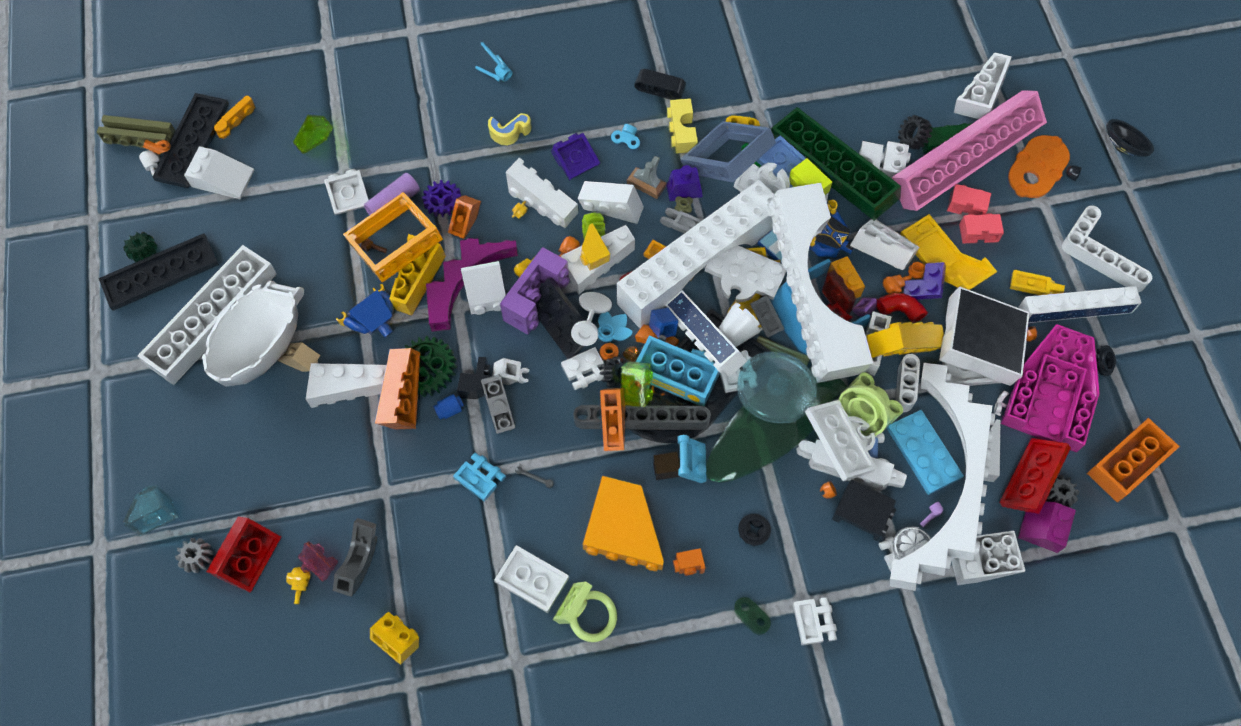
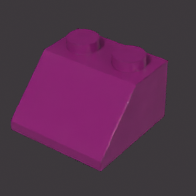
(1049, 528)

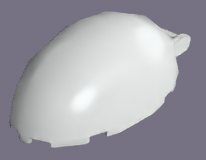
(252, 334)

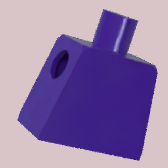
(684, 183)

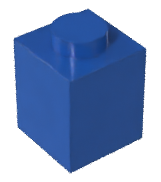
(663, 322)

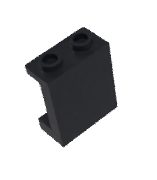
(865, 509)

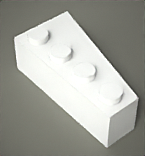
(540, 194)

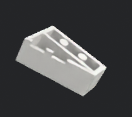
(612, 200)
(884, 244)

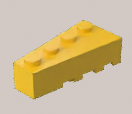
(412, 279)
(905, 339)

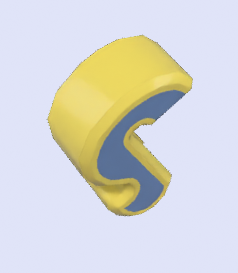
(510, 132)

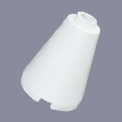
(739, 325)

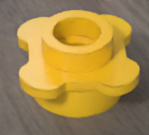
(519, 210)

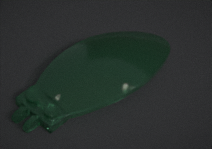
(755, 443)

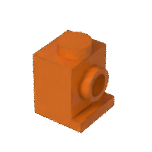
(689, 562)

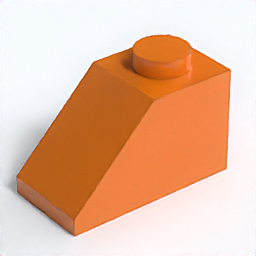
(463, 216)

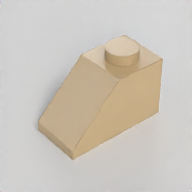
(299, 356)

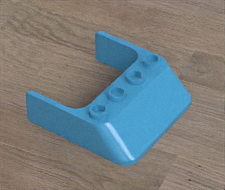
(787, 310)

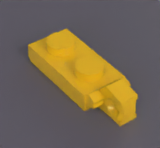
(1034, 283)

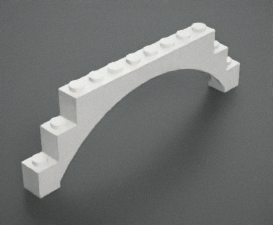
(959, 533)

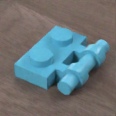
(475, 481)

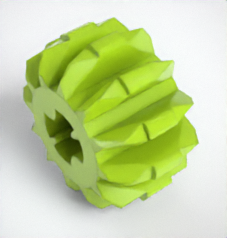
(597, 220)

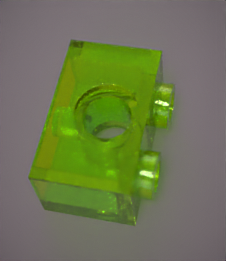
(637, 372)

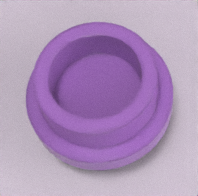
(533, 294)

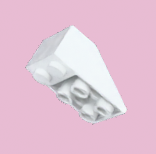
(997, 558)

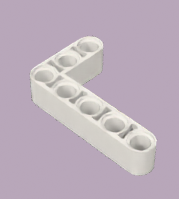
(1099, 256)

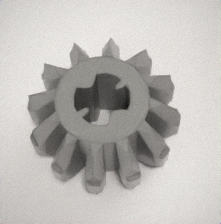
(186, 554)

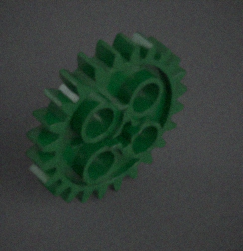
(438, 354)

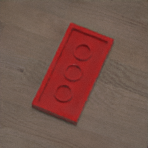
(1035, 475)

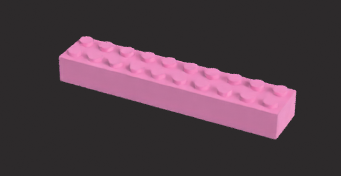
(970, 150)

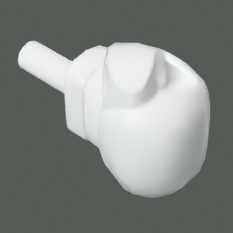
(149, 160)

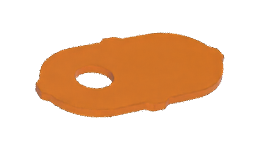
(1045, 158)

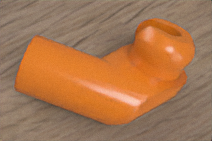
(158, 147)

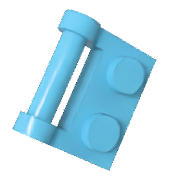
(692, 459)

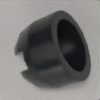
(1073, 172)

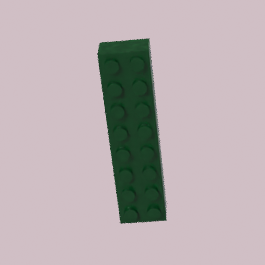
(849, 171)

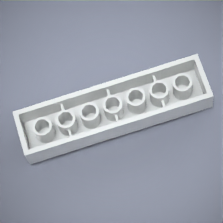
(186, 334)

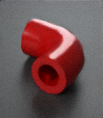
(904, 303)

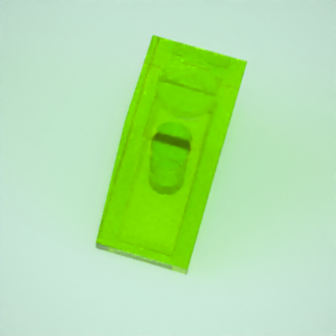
(312, 133)

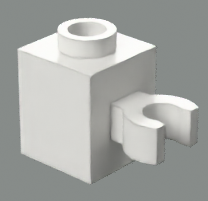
(509, 371)

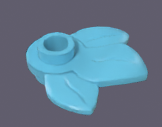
(615, 326)

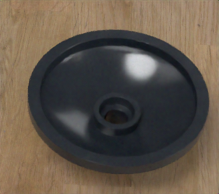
(1128, 139)

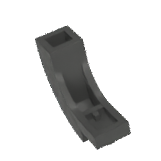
(359, 557)

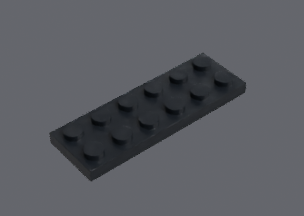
(193, 131)
(158, 271)

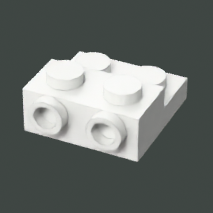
(346, 191)

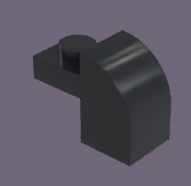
(470, 384)

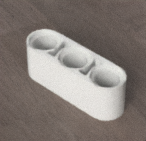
(911, 375)

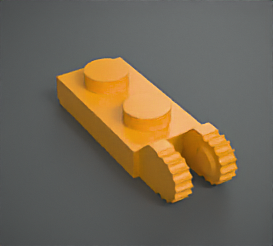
(234, 117)

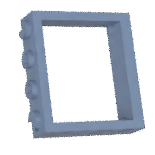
(761, 141)

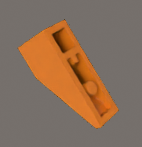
(613, 418)

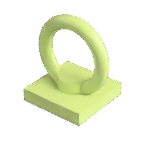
(574, 606)

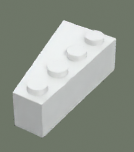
(983, 91)
(619, 244)
(343, 381)

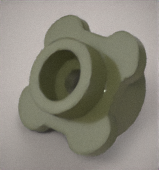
(684, 208)

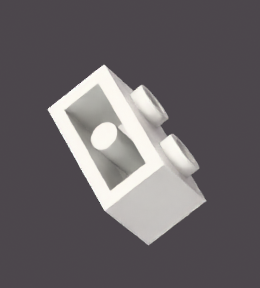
(895, 158)

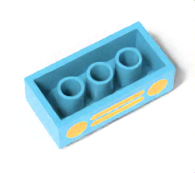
(679, 371)

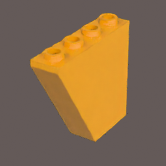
(622, 526)

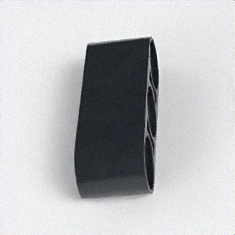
(660, 84)

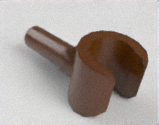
(367, 244)

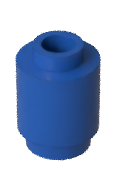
(448, 407)

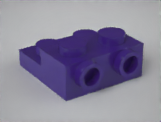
(575, 155)

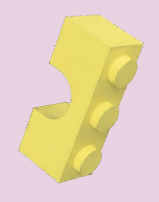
(683, 137)

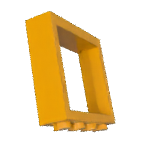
(404, 254)

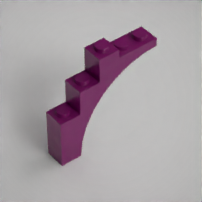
(443, 295)

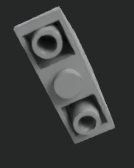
(498, 403)

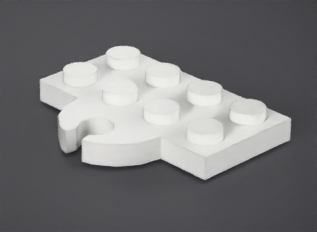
(765, 175)
(747, 273)
(843, 439)

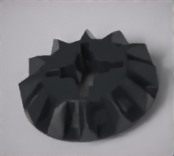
(1105, 360)
(757, 521)

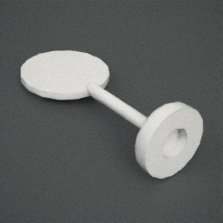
(585, 332)

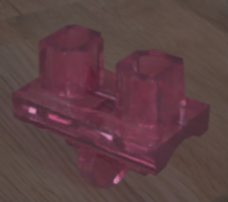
(314, 560)

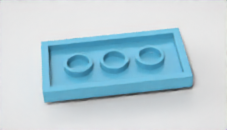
(925, 452)

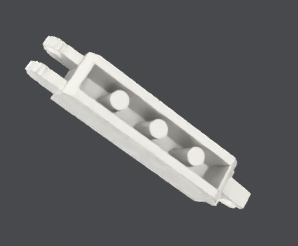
(883, 476)

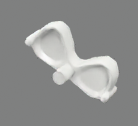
(999, 404)

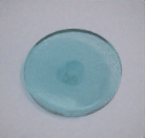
(776, 387)

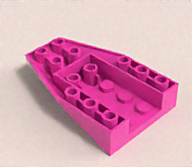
(1057, 390)

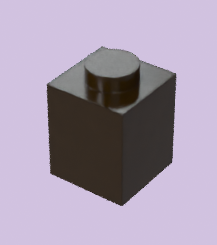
(666, 465)

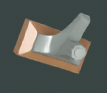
(647, 180)

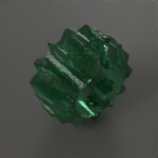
(140, 246)

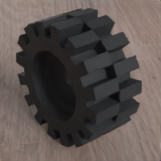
(922, 132)

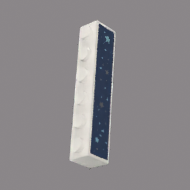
(1081, 304)
(708, 336)

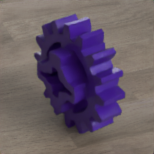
(440, 198)

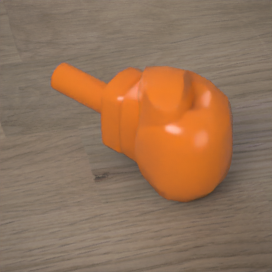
(568, 245)
(895, 283)

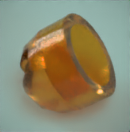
(631, 353)

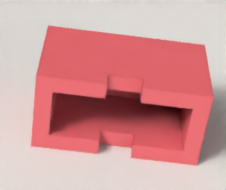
(968, 200)
(981, 227)

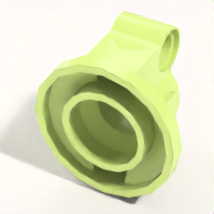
(870, 404)

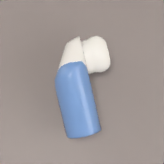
(878, 439)

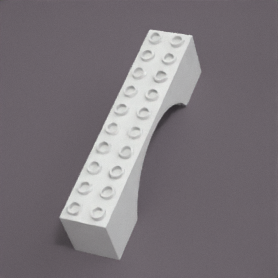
(666, 273)
(833, 344)

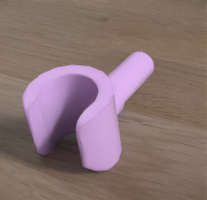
(936, 510)

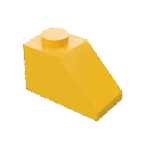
(593, 250)

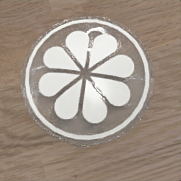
(908, 541)

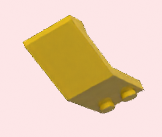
(937, 247)

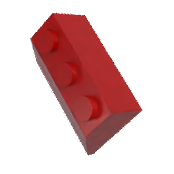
(244, 554)

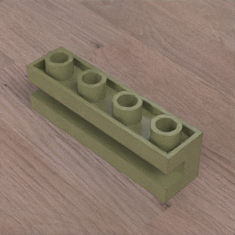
(133, 131)

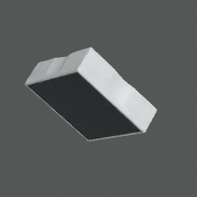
(985, 336)

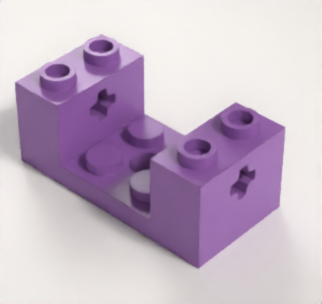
(521, 311)

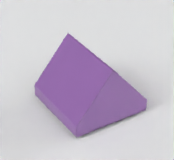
(865, 306)

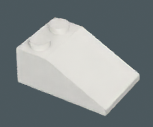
(218, 173)
(484, 287)

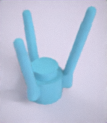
(502, 71)

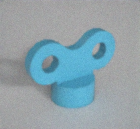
(626, 136)

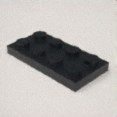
(558, 317)

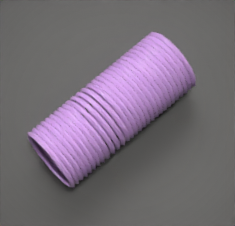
(403, 184)

